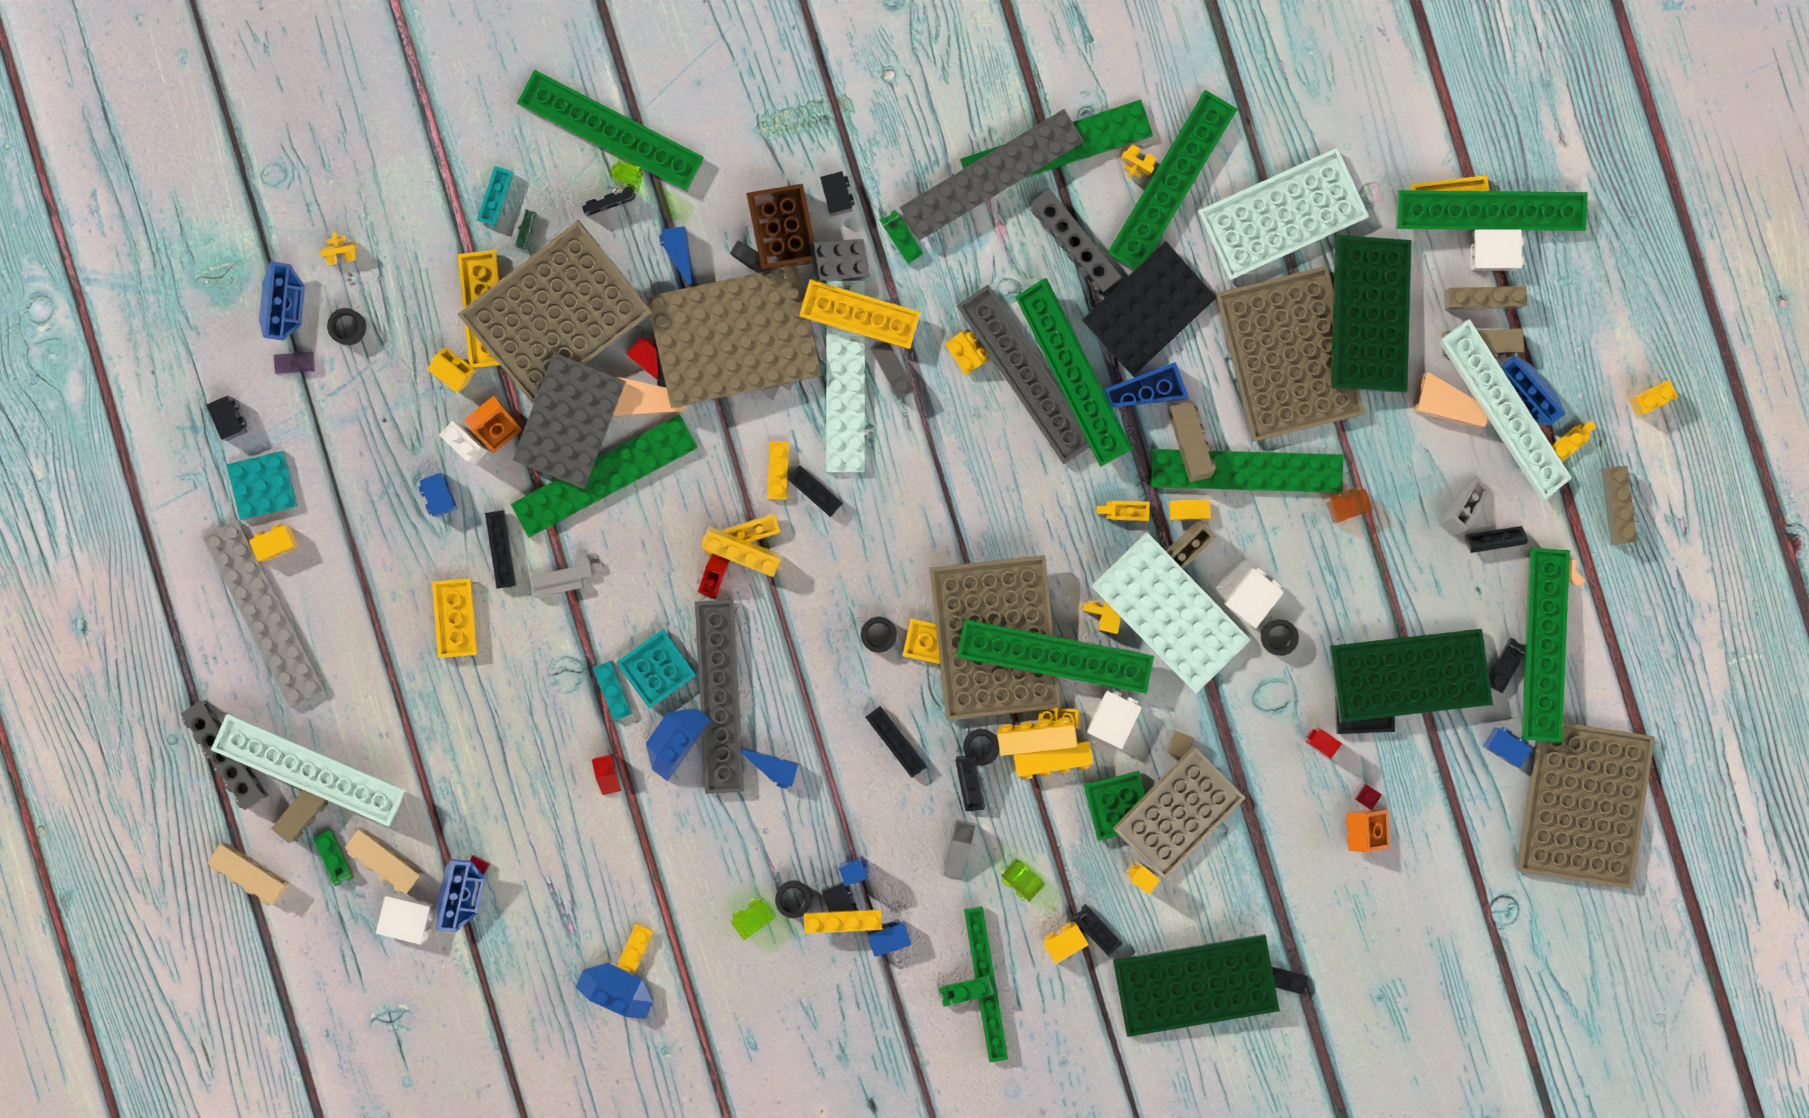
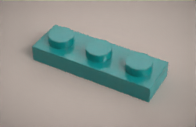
(495, 196)
(612, 690)

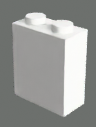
(1497, 250)
(463, 442)
(1254, 597)
(1114, 718)
(405, 919)

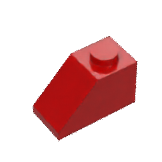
(646, 356)
(714, 575)
(1323, 742)
(606, 774)

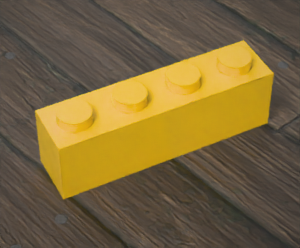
(741, 551)
(1037, 736)
(1051, 760)

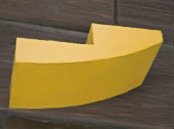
(1189, 510)
(1057, 713)

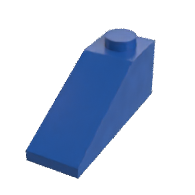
(676, 245)
(775, 768)

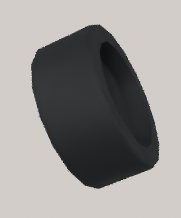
(746, 255)
(331, 324)
(893, 634)
(1265, 635)
(982, 732)
(791, 913)

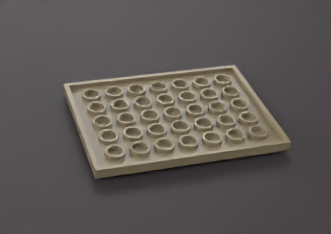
(556, 301)
(733, 336)
(1284, 353)
(1001, 594)
(1586, 805)

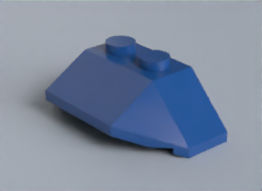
(281, 301)
(1534, 391)
(674, 739)
(459, 895)
(616, 990)

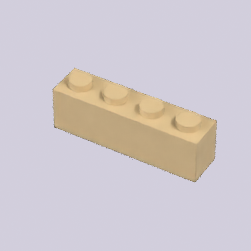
(384, 861)
(248, 873)

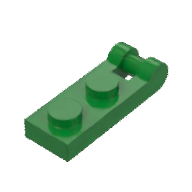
(901, 237)
(333, 857)
(966, 990)

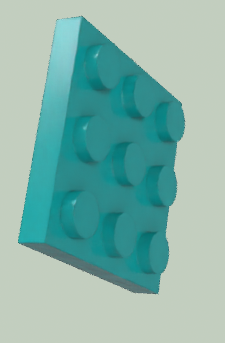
(261, 485)
(656, 668)

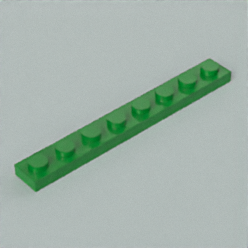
(983, 966)

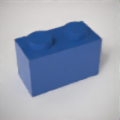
(438, 495)
(1507, 747)
(854, 870)
(889, 938)

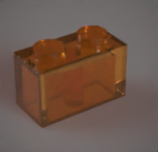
(1349, 505)

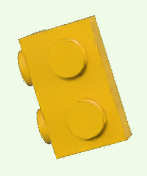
(967, 351)

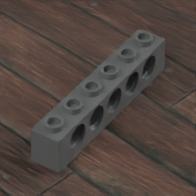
(1048, 200)
(245, 775)

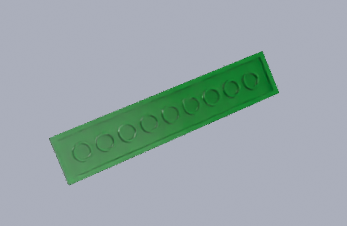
(610, 130)
(1100, 134)
(1172, 180)
(1491, 210)
(1073, 372)
(1253, 471)
(610, 474)
(1545, 645)
(1055, 656)

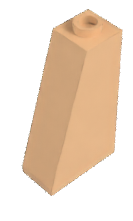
(644, 399)
(1448, 403)

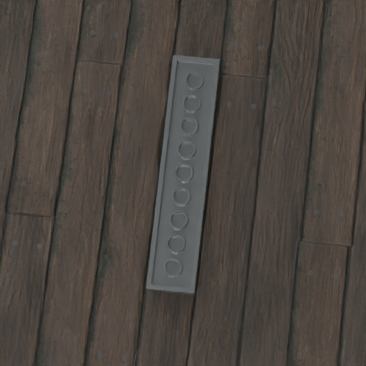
(991, 174)
(1024, 373)
(719, 696)

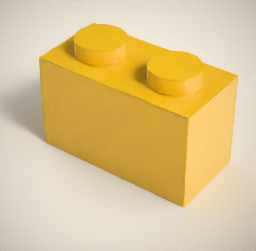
(451, 370)
(1653, 398)
(273, 543)
(1142, 877)
(1065, 942)

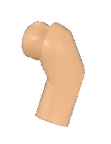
(1574, 577)

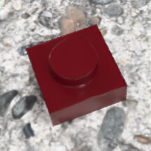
(1368, 796)
(481, 864)

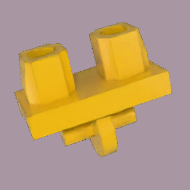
(1144, 166)
(330, 252)

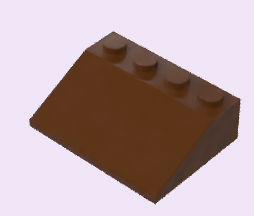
(781, 226)

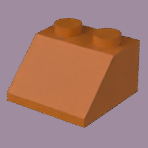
(493, 424)
(1367, 830)

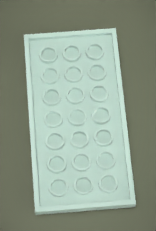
(1283, 214)
(1171, 613)

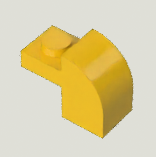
(1109, 619)

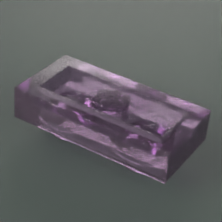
(294, 363)

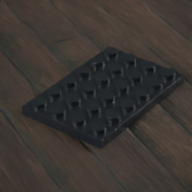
(1148, 308)

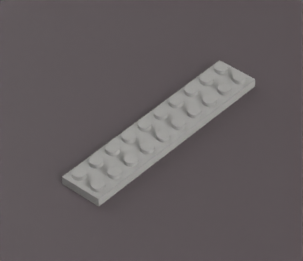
(264, 614)

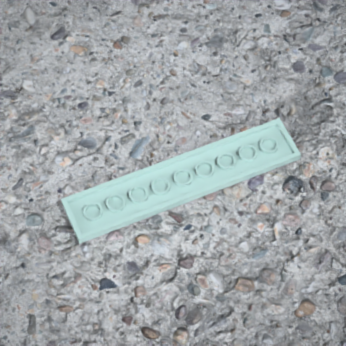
(845, 394)
(1505, 409)
(308, 770)

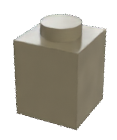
(1179, 745)

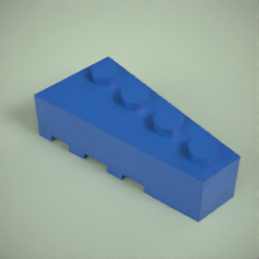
(1152, 387)

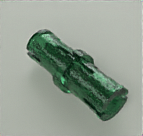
(525, 229)

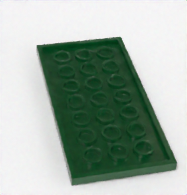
(1371, 314)
(1411, 675)
(1196, 985)

